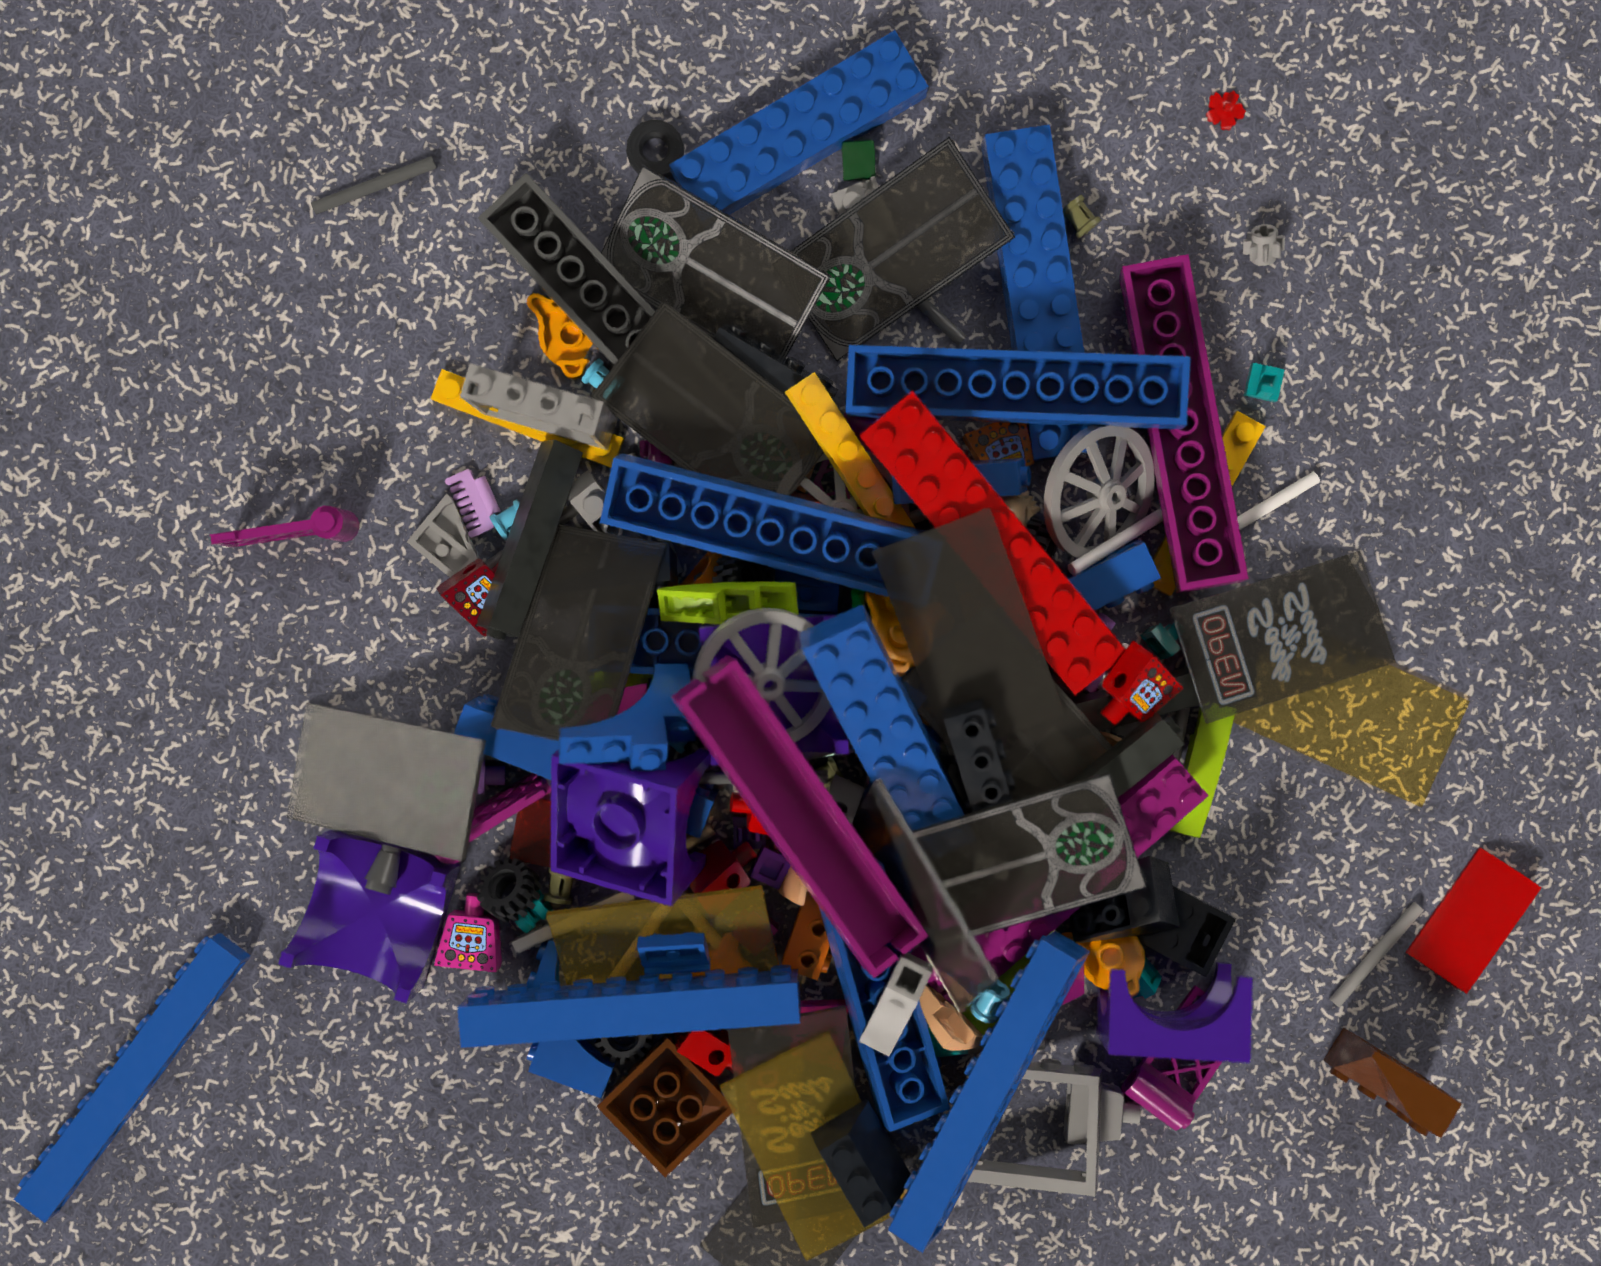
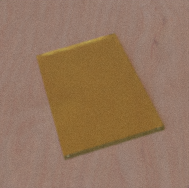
(1370, 726)
(603, 938)
(776, 1113)

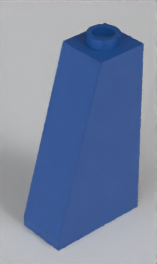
(1006, 476)

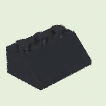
(863, 1161)

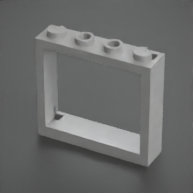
(539, 406)
(1054, 1178)

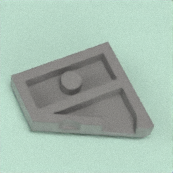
(444, 538)

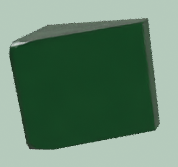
(858, 160)

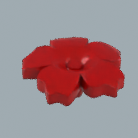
(1225, 110)

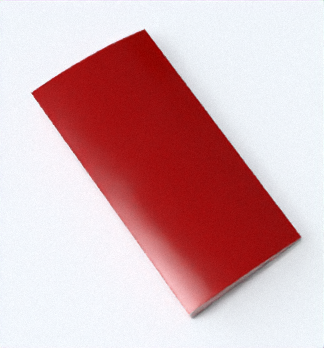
(1473, 920)

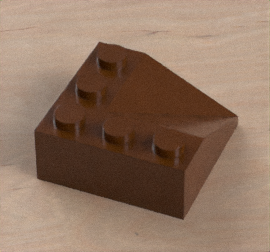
(1406, 1091)
(665, 1105)

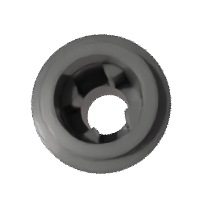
(384, 870)

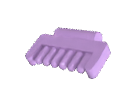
(481, 498)

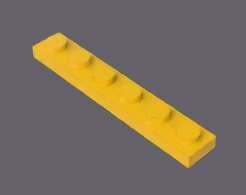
(448, 392)
(1238, 441)
(845, 451)

